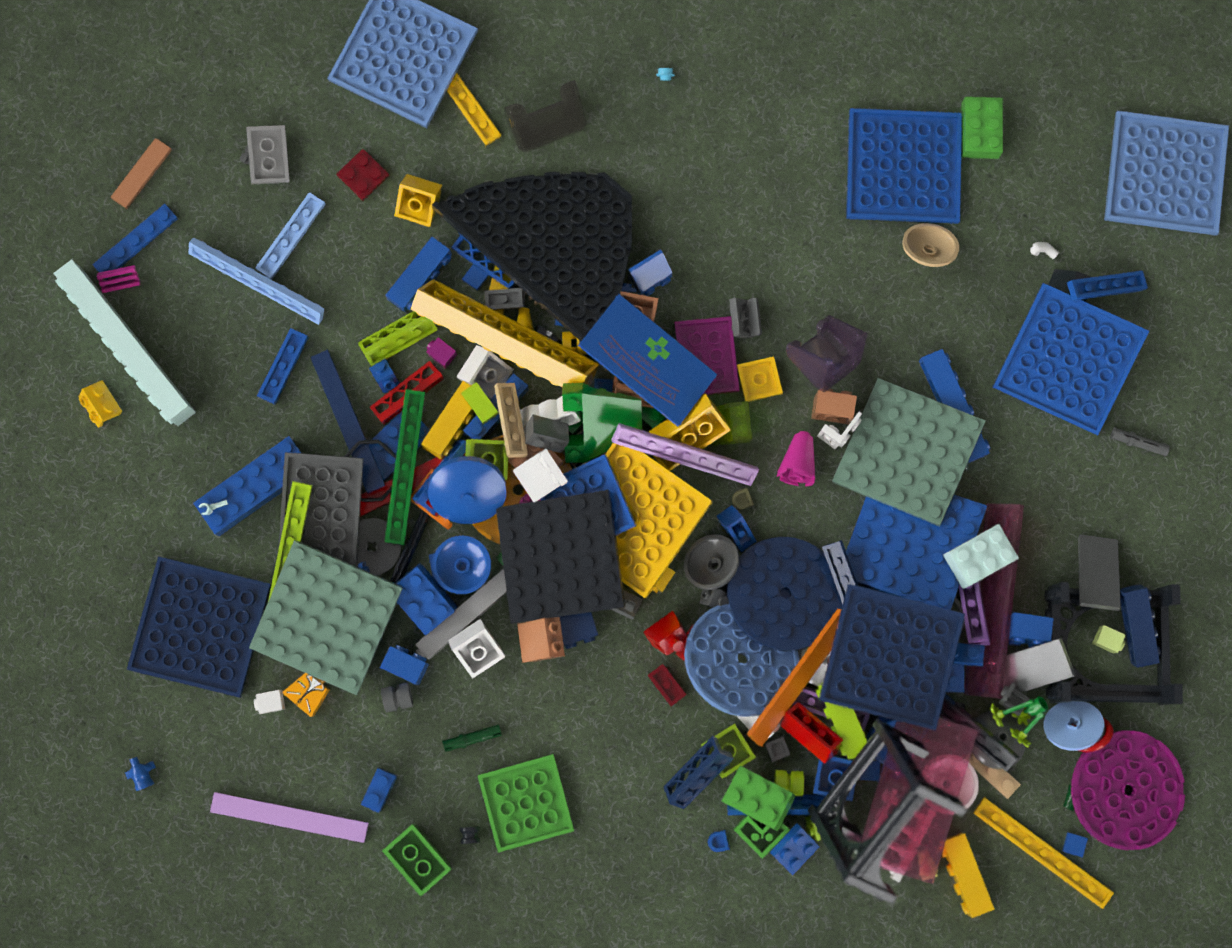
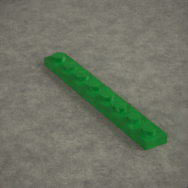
(404, 467)

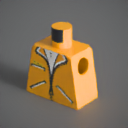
(307, 693)

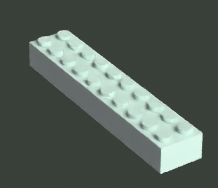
(123, 341)

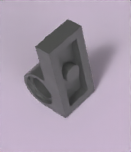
(505, 299)

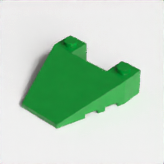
(600, 419)

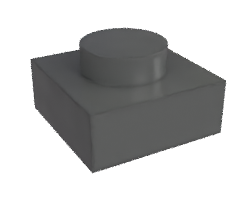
(777, 749)

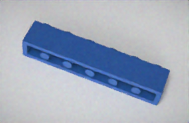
(948, 392)

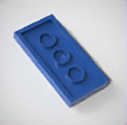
(389, 436)

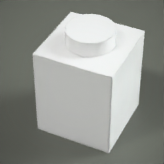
(269, 702)

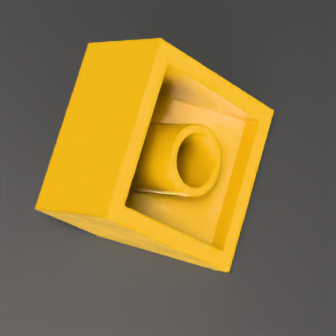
(416, 199)

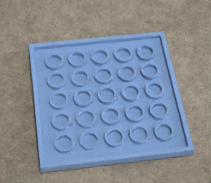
(403, 57)
(1166, 173)

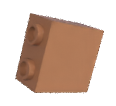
(541, 639)

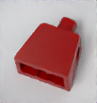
(667, 634)

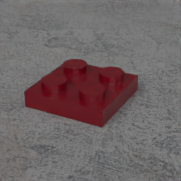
(362, 174)

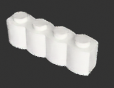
(550, 409)

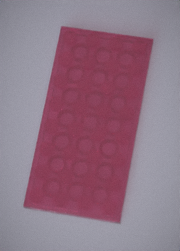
(921, 841)

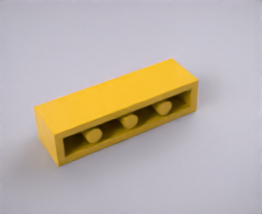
(449, 425)
(967, 876)

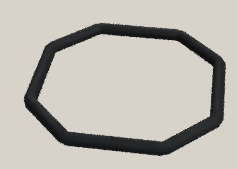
(388, 450)

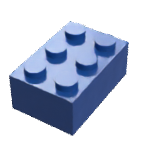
(424, 599)

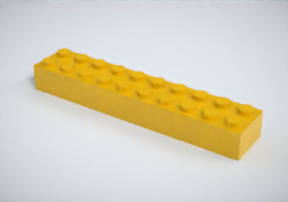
(502, 335)

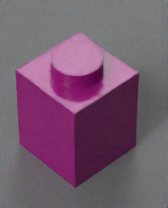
(441, 352)

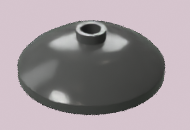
(705, 555)
(987, 721)

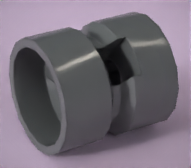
(397, 697)

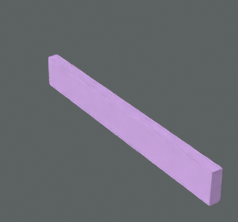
(684, 454)
(289, 817)

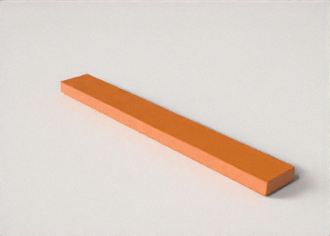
(795, 682)

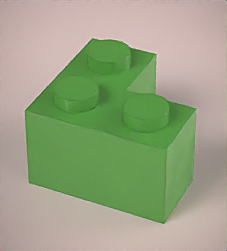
(758, 838)

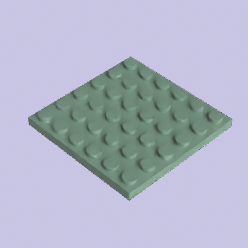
(909, 452)
(326, 617)

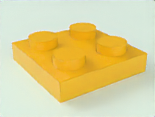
(759, 379)

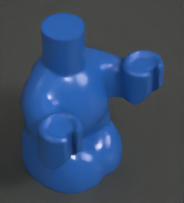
(140, 773)

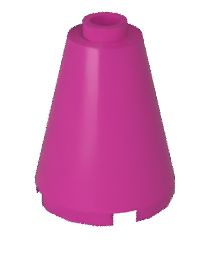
(799, 461)

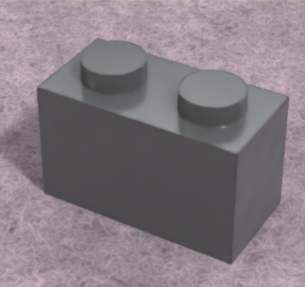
(546, 433)

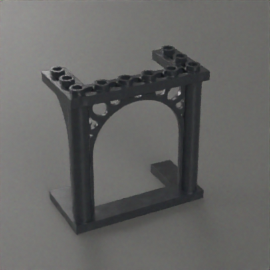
(1163, 693)
(838, 831)

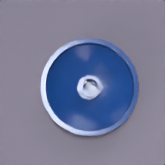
(467, 490)

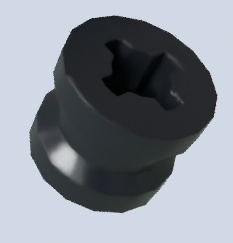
(470, 835)

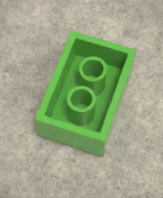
(982, 127)
(758, 798)
(417, 859)

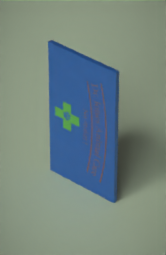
(648, 360)

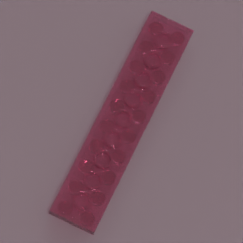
(997, 598)

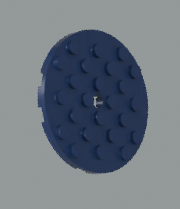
(757, 600)

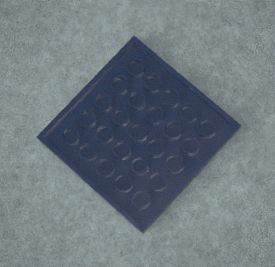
(198, 627)
(891, 657)

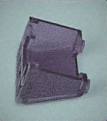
(829, 354)

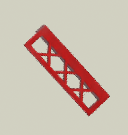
(396, 407)

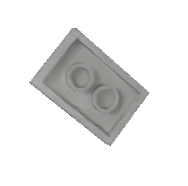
(267, 154)

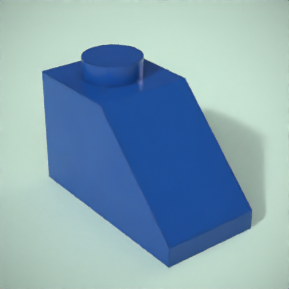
(736, 528)

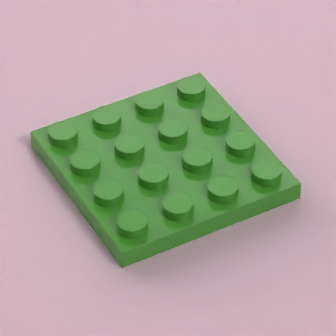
(525, 803)

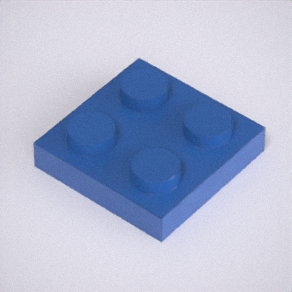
(794, 849)

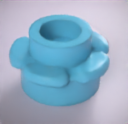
(665, 73)

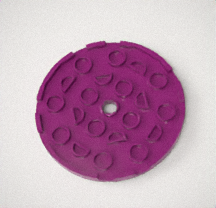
(1155, 798)

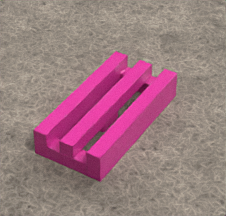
(118, 286)

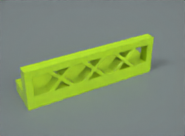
(398, 338)

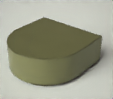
(742, 499)

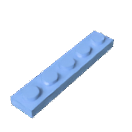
(290, 236)

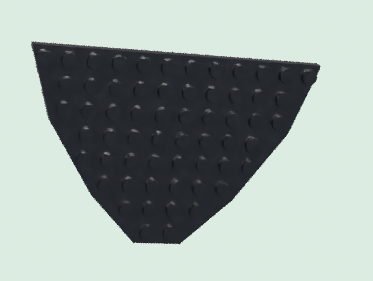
(554, 237)

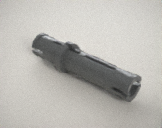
(1132, 439)

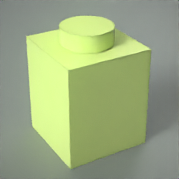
(1109, 639)

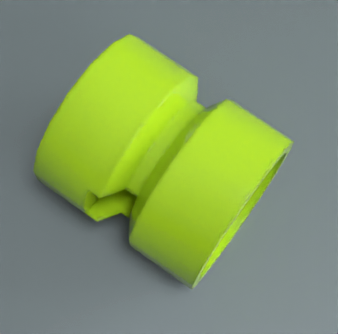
(792, 782)

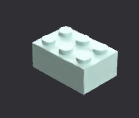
(980, 556)

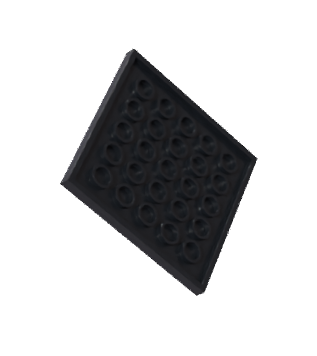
(560, 557)

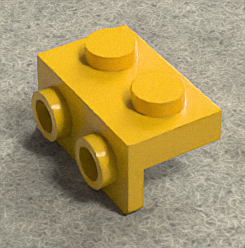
(99, 403)

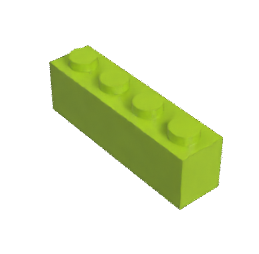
(846, 727)

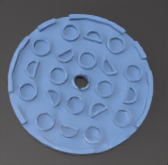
(716, 671)

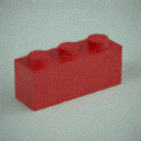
(811, 732)

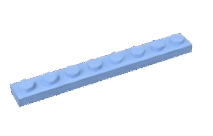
(256, 281)

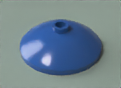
(453, 553)

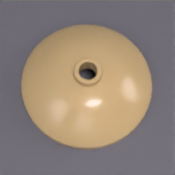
(930, 245)

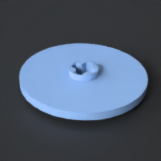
(1066, 736)

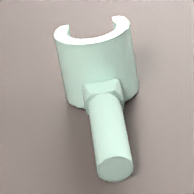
(210, 508)

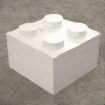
(476, 648)

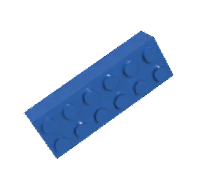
(247, 488)

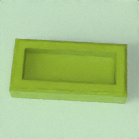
(480, 403)

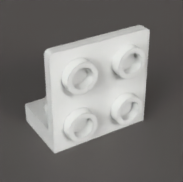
(831, 435)
(540, 475)

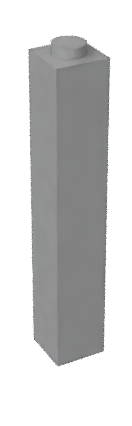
(463, 616)

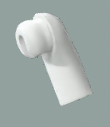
(1044, 247)

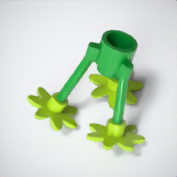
(1034, 707)

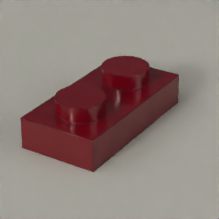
(666, 685)

